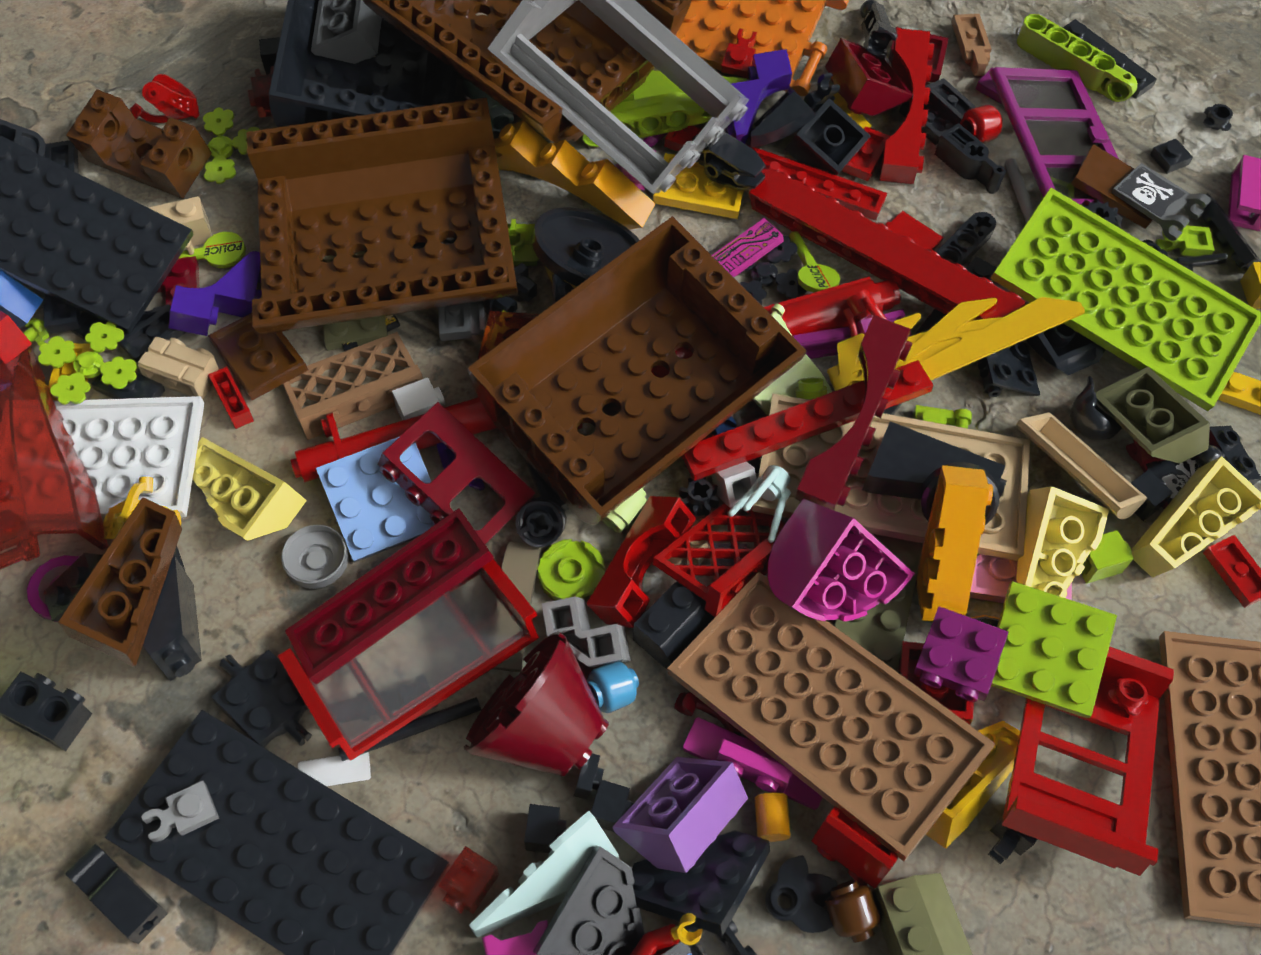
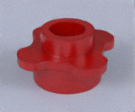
(1129, 695)

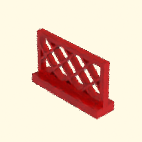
(726, 579)

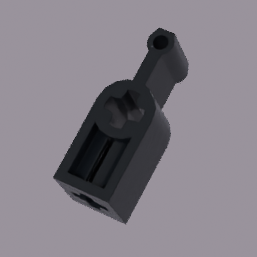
(969, 158)
(116, 894)

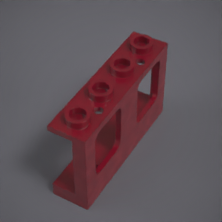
(471, 462)

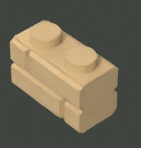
(178, 366)

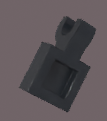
(818, 97)

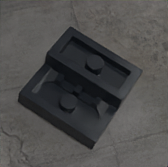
(944, 109)

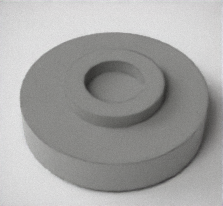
(314, 556)

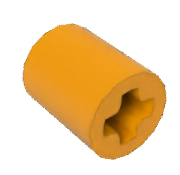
(772, 816)

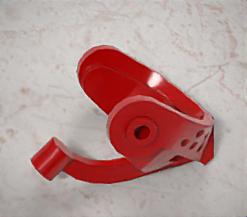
(169, 98)

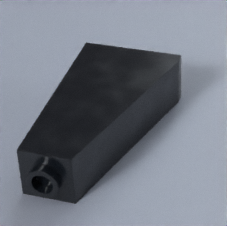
(910, 457)

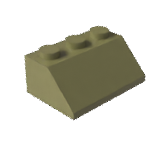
(1156, 416)
(920, 917)

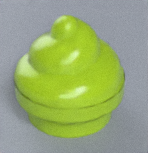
(810, 388)

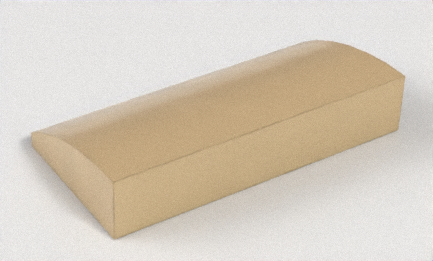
(1083, 464)

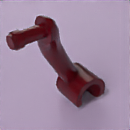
(689, 702)

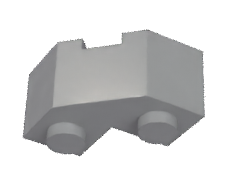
(590, 646)

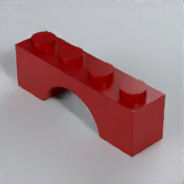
(620, 592)

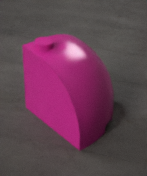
(832, 566)

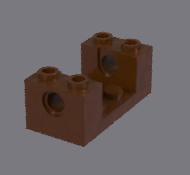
(116, 140)

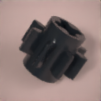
(699, 496)

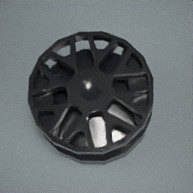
(541, 521)

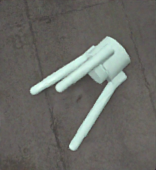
(769, 487)

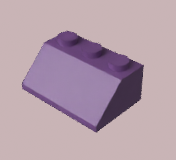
(682, 812)

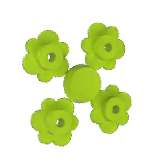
(221, 146)
(87, 364)

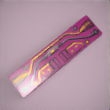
(749, 247)

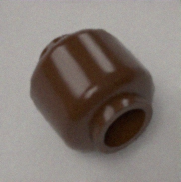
(853, 910)

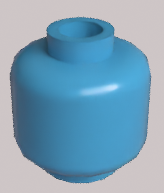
(613, 686)

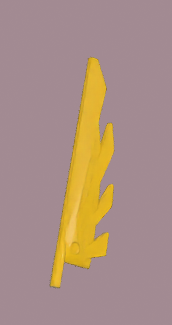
(958, 339)

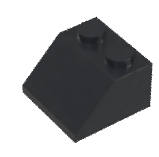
(828, 139)
(671, 624)

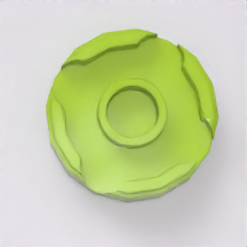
(570, 570)

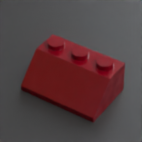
(865, 80)

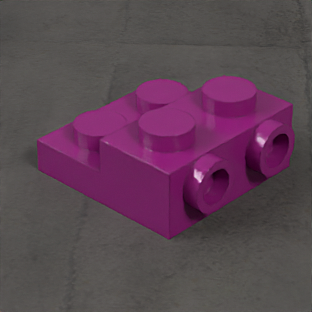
(961, 655)

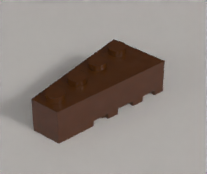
(125, 585)

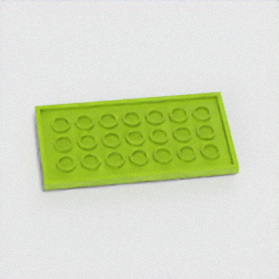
(1131, 297)

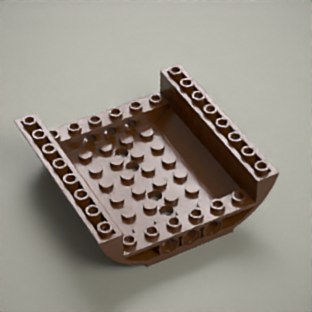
(573, 41)
(379, 190)

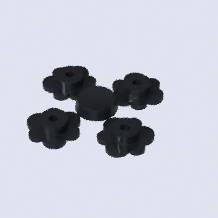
(766, 273)

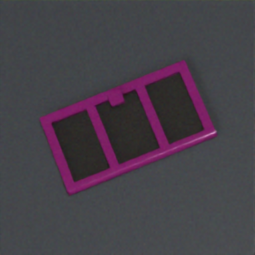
(1052, 124)

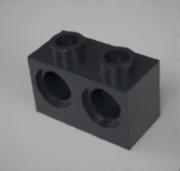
(41, 713)

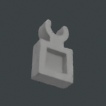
(186, 811)

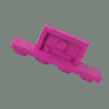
(750, 761)

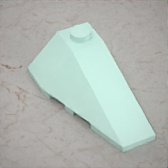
(548, 881)

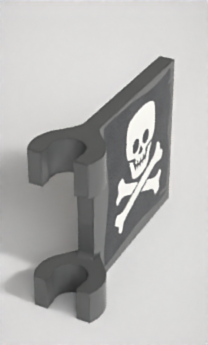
(1160, 199)

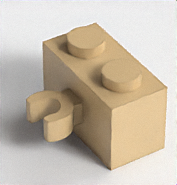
(190, 214)

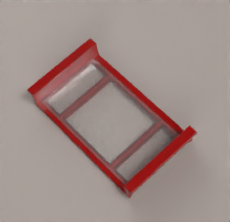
(419, 661)

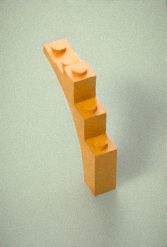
(559, 163)

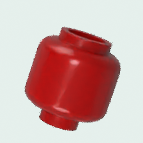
(983, 122)

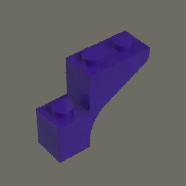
(767, 75)
(233, 294)

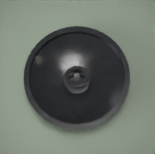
(578, 242)

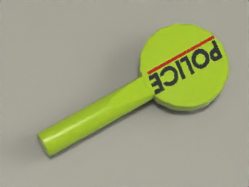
(220, 250)
(813, 276)

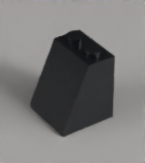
(174, 629)

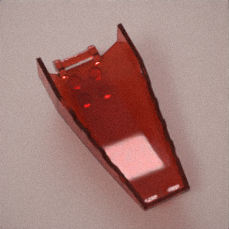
(40, 473)

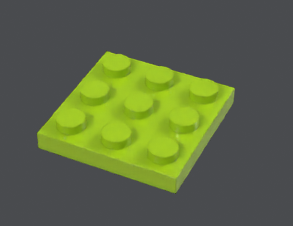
(1053, 649)

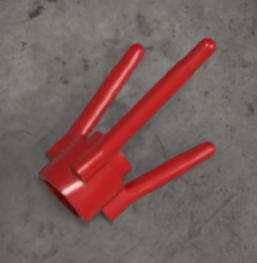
(861, 306)

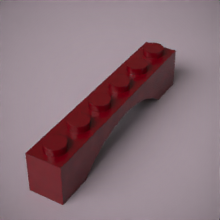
(829, 471)

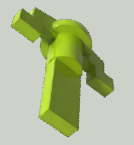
(36, 331)

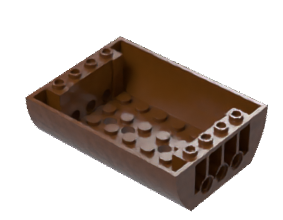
(601, 351)

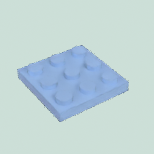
(368, 506)

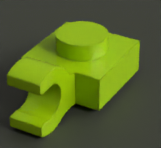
(1192, 241)

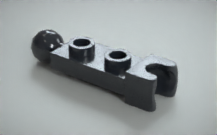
(876, 28)

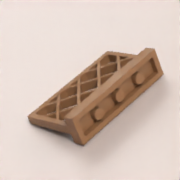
(361, 399)

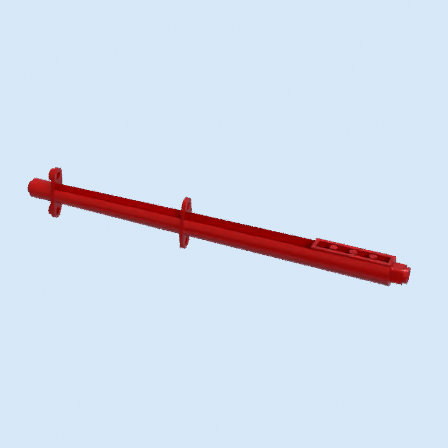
(802, 315)

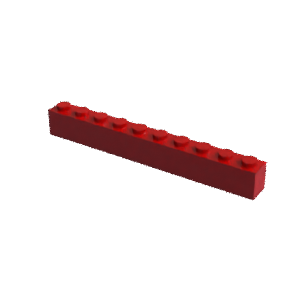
(875, 247)

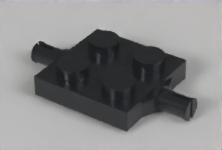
(262, 700)

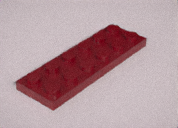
(387, 596)

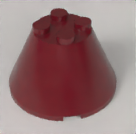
(541, 715)

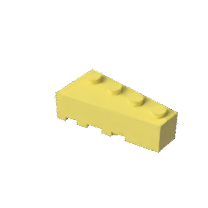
(1201, 512)

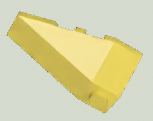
(242, 494)
(1058, 538)

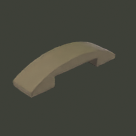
(521, 567)

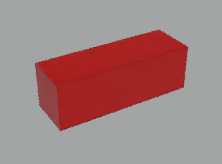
(231, 397)

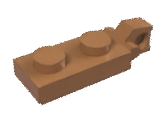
(972, 41)

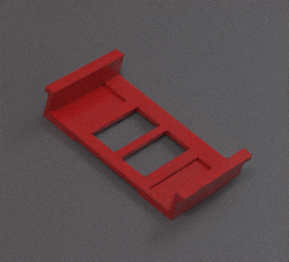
(1078, 819)

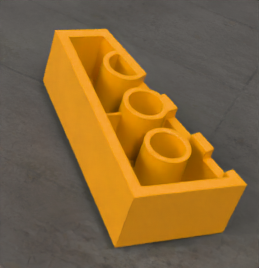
(952, 540)

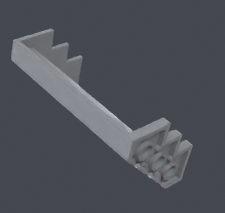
(656, 45)

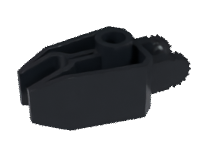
(732, 163)

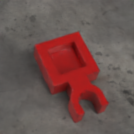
(739, 55)

